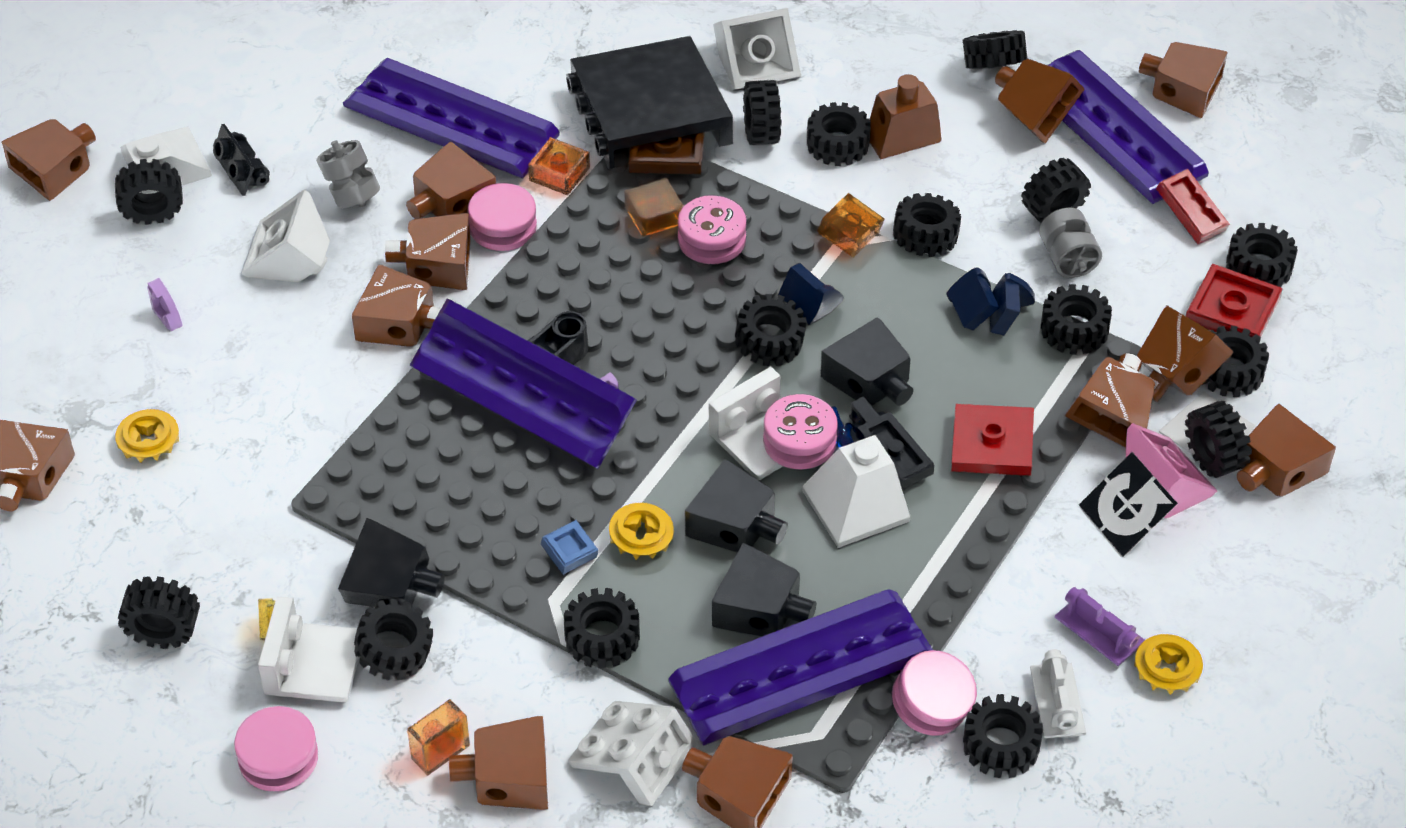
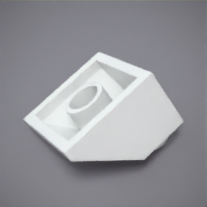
(757, 47)
(174, 147)
(289, 242)
(857, 492)

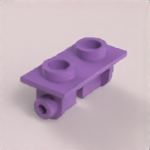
(1098, 626)

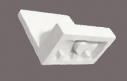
(738, 421)
(306, 658)
(640, 744)

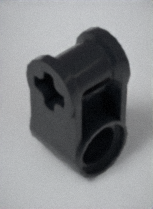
(564, 337)

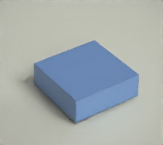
(569, 547)

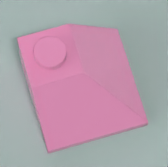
(1169, 467)

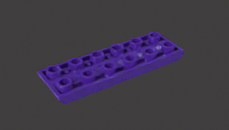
(451, 113)
(1125, 130)
(523, 383)
(797, 666)

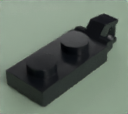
(908, 457)

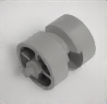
(346, 168)
(1070, 242)

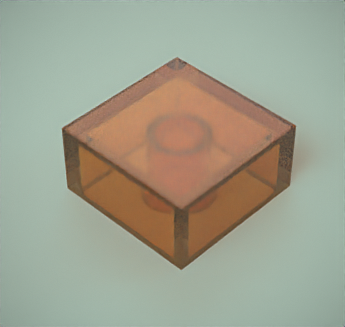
(559, 166)
(653, 206)
(850, 225)
(438, 736)

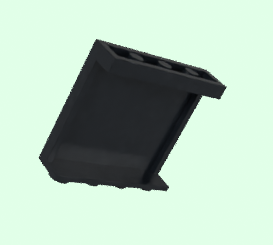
(648, 96)

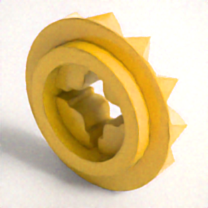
(146, 423)
(625, 525)
(1171, 649)

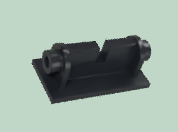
(239, 160)

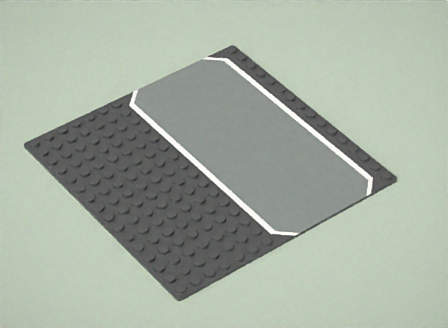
(666, 329)

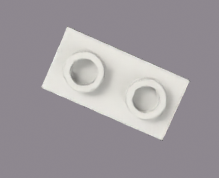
(1057, 696)

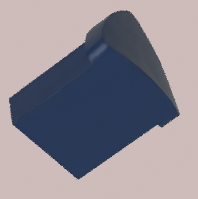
(809, 293)
(1010, 295)
(973, 298)

